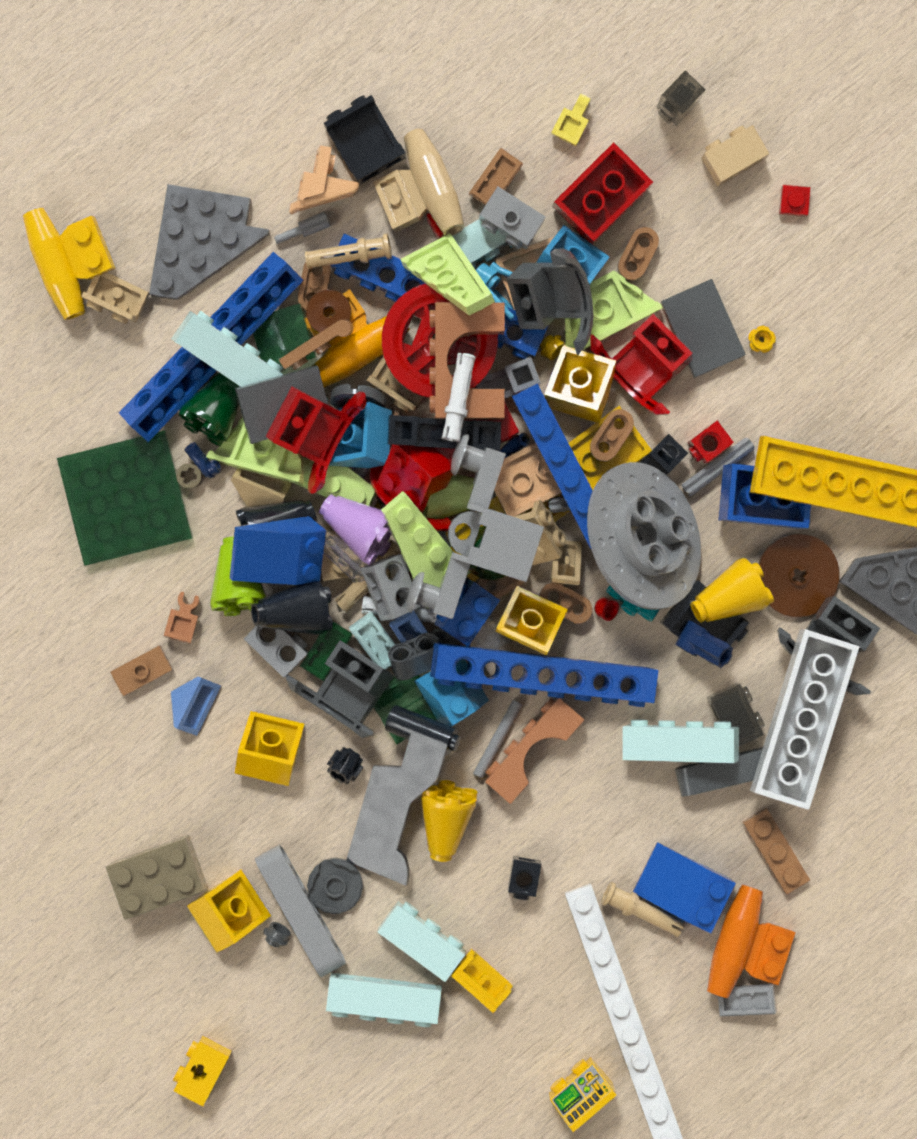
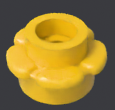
(767, 334)
(551, 347)

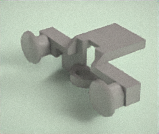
(506, 545)

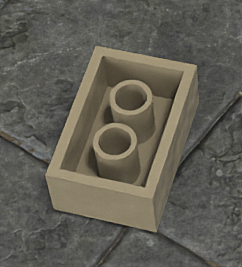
(156, 877)

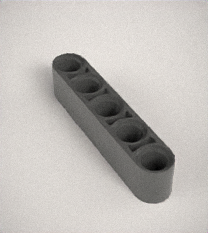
(706, 776)

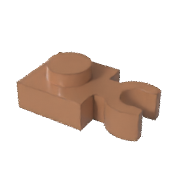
(182, 623)

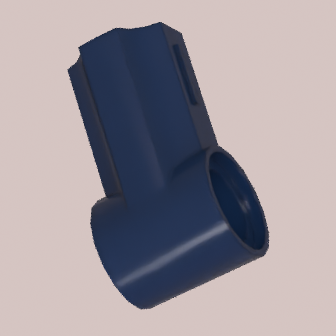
(699, 642)

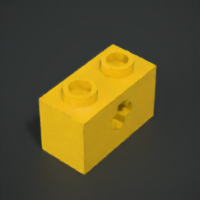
(198, 1086)

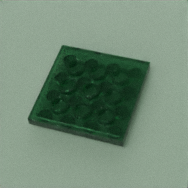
(124, 498)

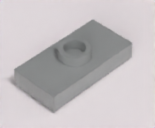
(749, 1001)

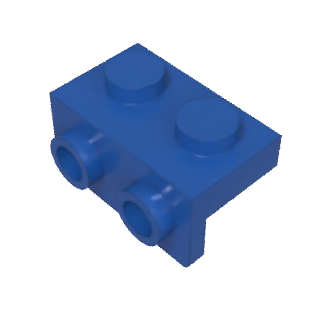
(470, 614)

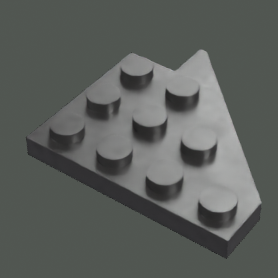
(199, 238)
(887, 583)

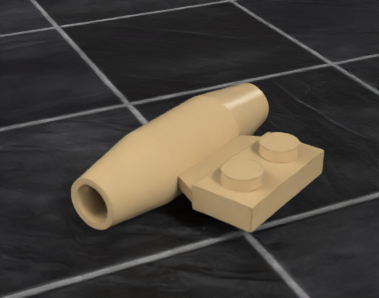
(424, 187)

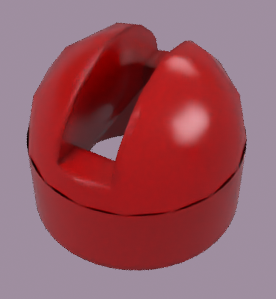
(606, 608)

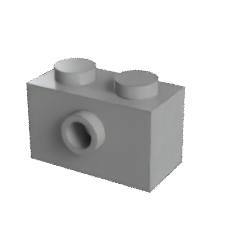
(511, 219)

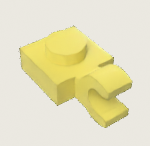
(571, 123)

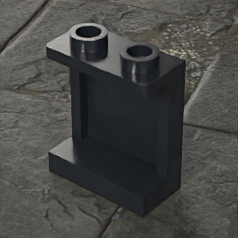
(364, 139)
(725, 629)

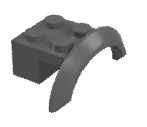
(552, 292)
(842, 623)
(349, 688)

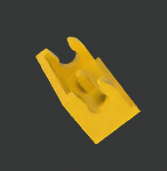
(482, 980)

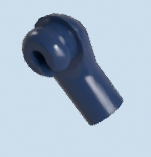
(515, 444)
(207, 467)

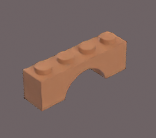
(556, 722)

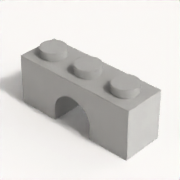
(512, 378)

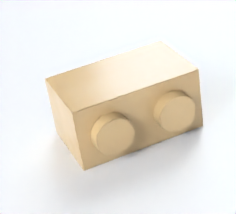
(734, 155)

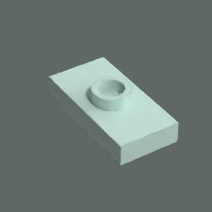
(373, 639)

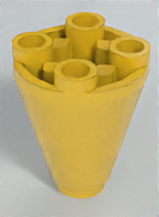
(733, 593)
(446, 817)

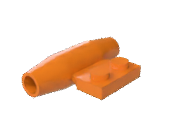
(748, 945)

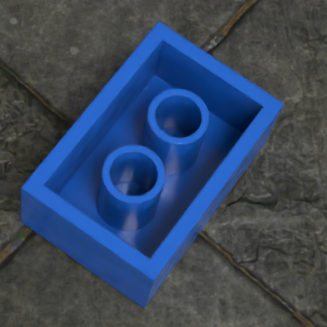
(742, 506)

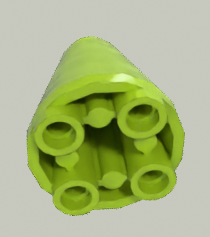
(228, 594)

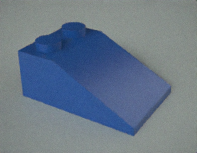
(278, 552)
(684, 887)

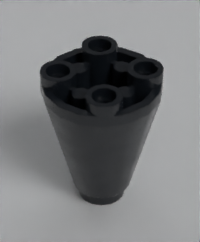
(275, 512)
(295, 609)

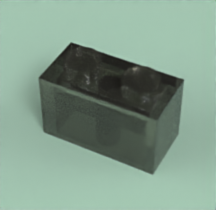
(680, 98)
(733, 706)

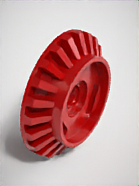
(412, 362)

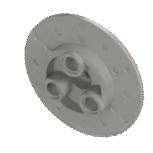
(644, 536)

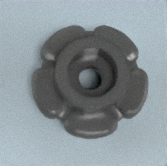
(277, 934)

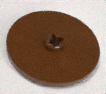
(818, 580)

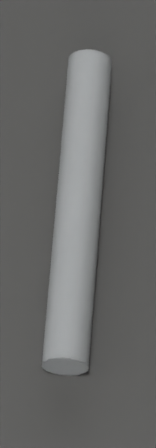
(497, 738)

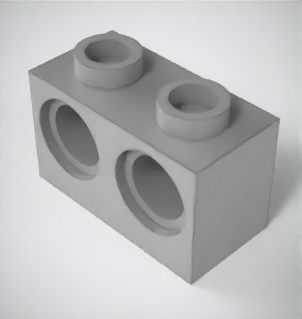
(385, 590)
(272, 650)

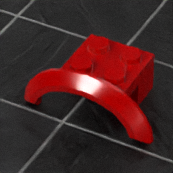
(647, 362)
(313, 429)
(415, 472)

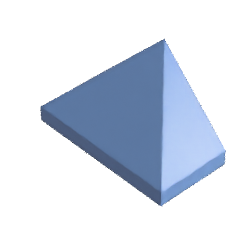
(407, 626)
(192, 703)

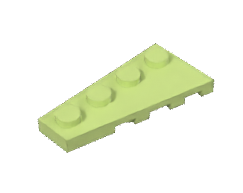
(449, 273)
(341, 482)
(417, 539)

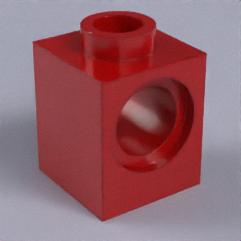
(720, 437)

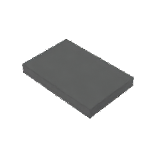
(703, 327)
(263, 399)

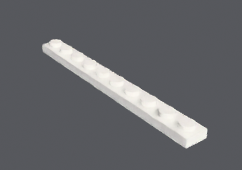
(623, 1013)

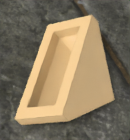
(258, 488)

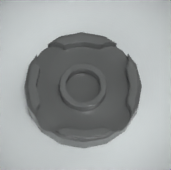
(342, 394)
(335, 885)

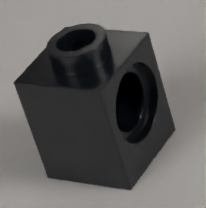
(520, 865)

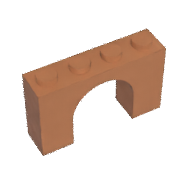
(450, 326)

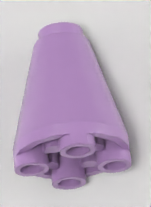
(358, 526)

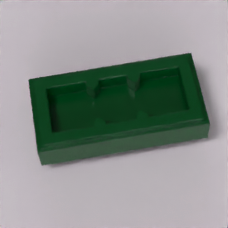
(322, 649)

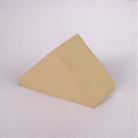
(568, 567)

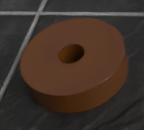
(322, 301)

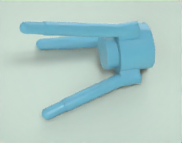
(490, 277)

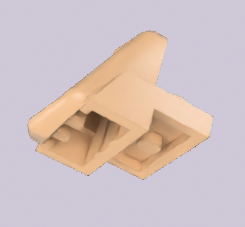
(320, 189)

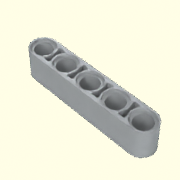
(300, 910)

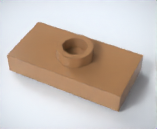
(498, 173)
(141, 670)

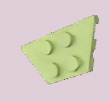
(615, 307)
(259, 457)

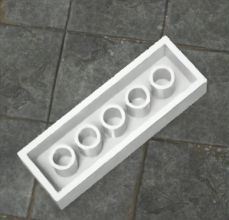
(804, 718)

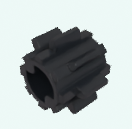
(345, 765)

